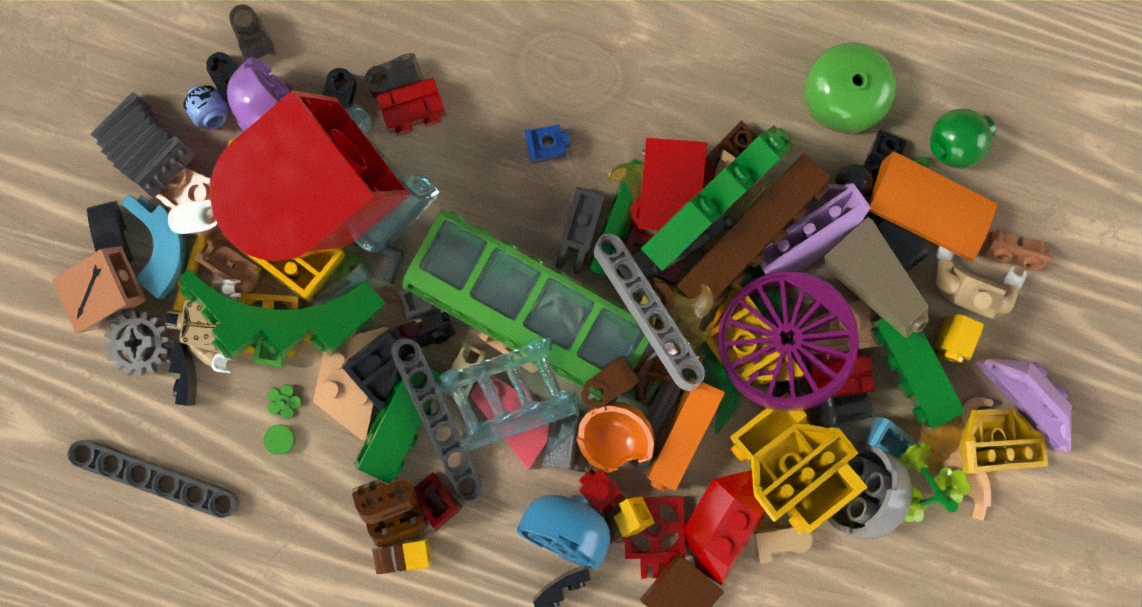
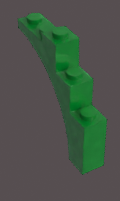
(718, 196)
(241, 324)

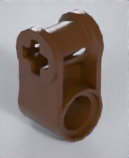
(614, 380)

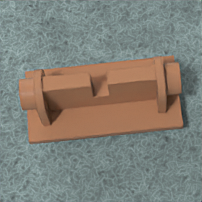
(1031, 255)

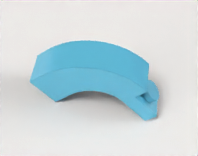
(169, 250)

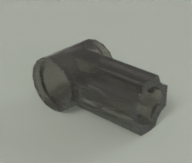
(841, 410)

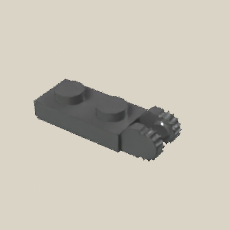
(580, 226)

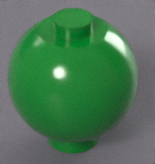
(962, 138)

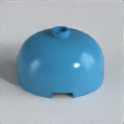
(567, 528)

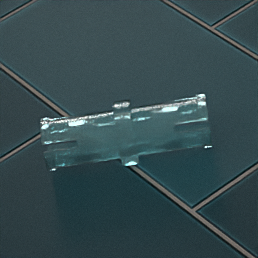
(343, 285)

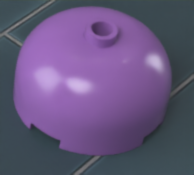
(254, 91)

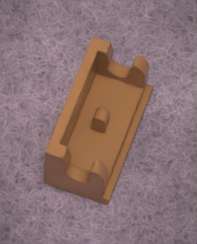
(231, 264)

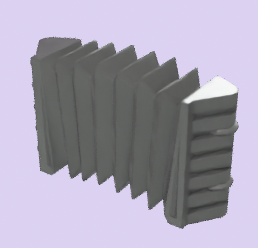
(142, 145)

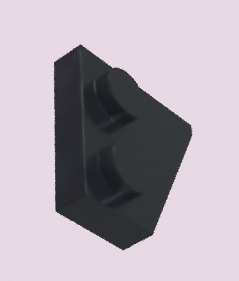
(374, 367)

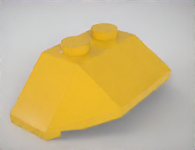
(1001, 442)
(797, 465)

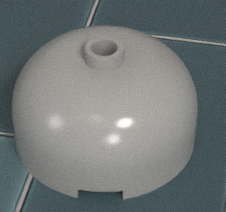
(885, 500)

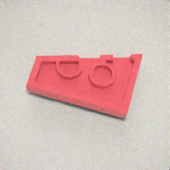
(525, 444)

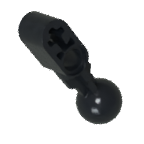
(903, 243)

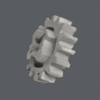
(140, 354)

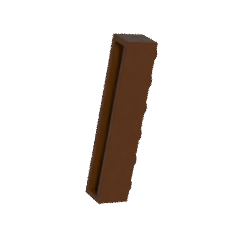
(757, 230)

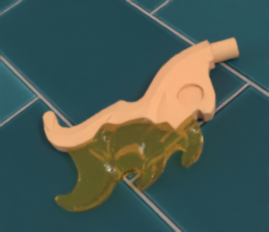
(945, 451)

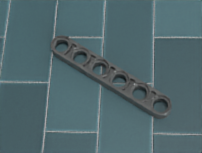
(434, 421)
(154, 475)

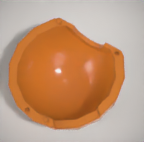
(615, 436)

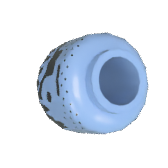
(206, 107)

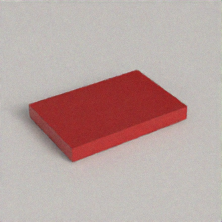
(670, 179)

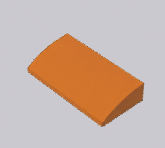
(932, 206)

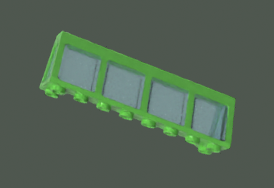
(521, 300)

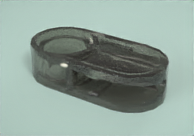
(191, 218)

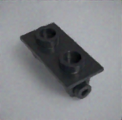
(435, 331)

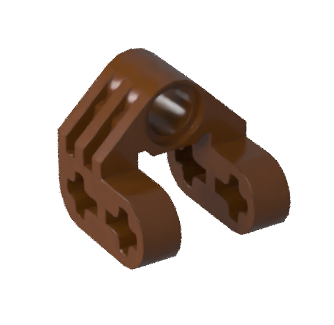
(382, 509)

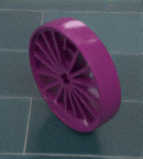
(825, 296)

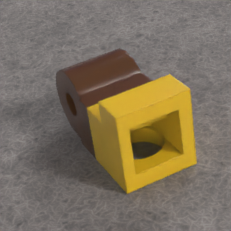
(632, 519)
(402, 556)

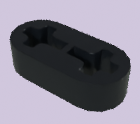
(218, 78)

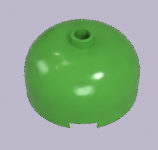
(835, 98)

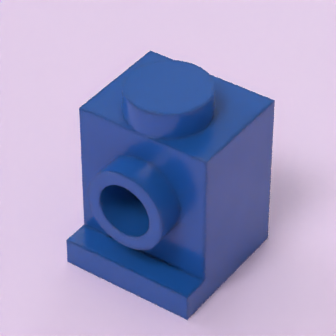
(540, 152)

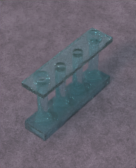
(504, 422)

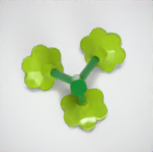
(948, 486)

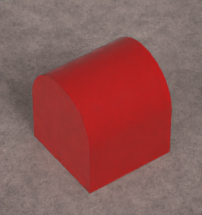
(301, 181)

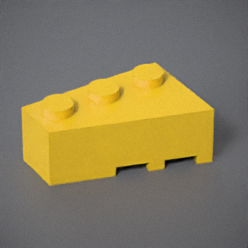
(304, 274)

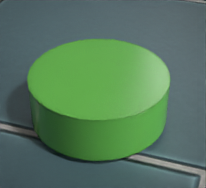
(279, 439)

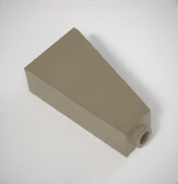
(877, 277)

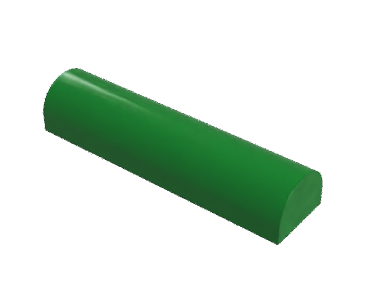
(616, 223)

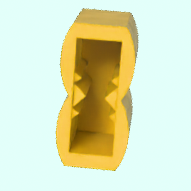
(958, 338)

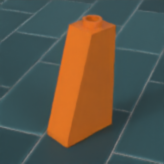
(683, 436)

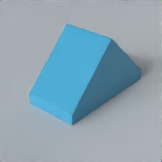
(888, 437)

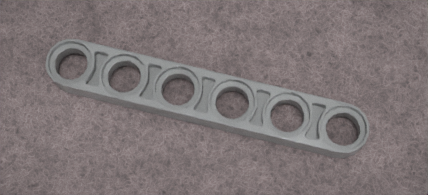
(654, 308)

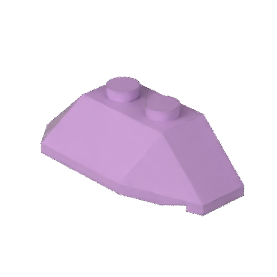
(818, 230)
(1033, 397)

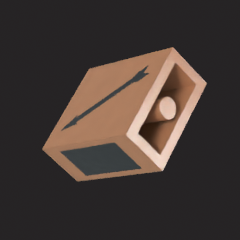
(98, 289)

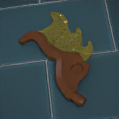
(687, 315)

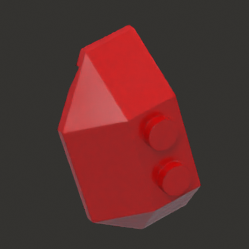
(723, 524)

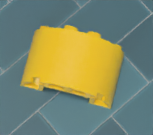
(822, 501)

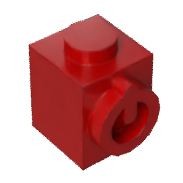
(600, 490)

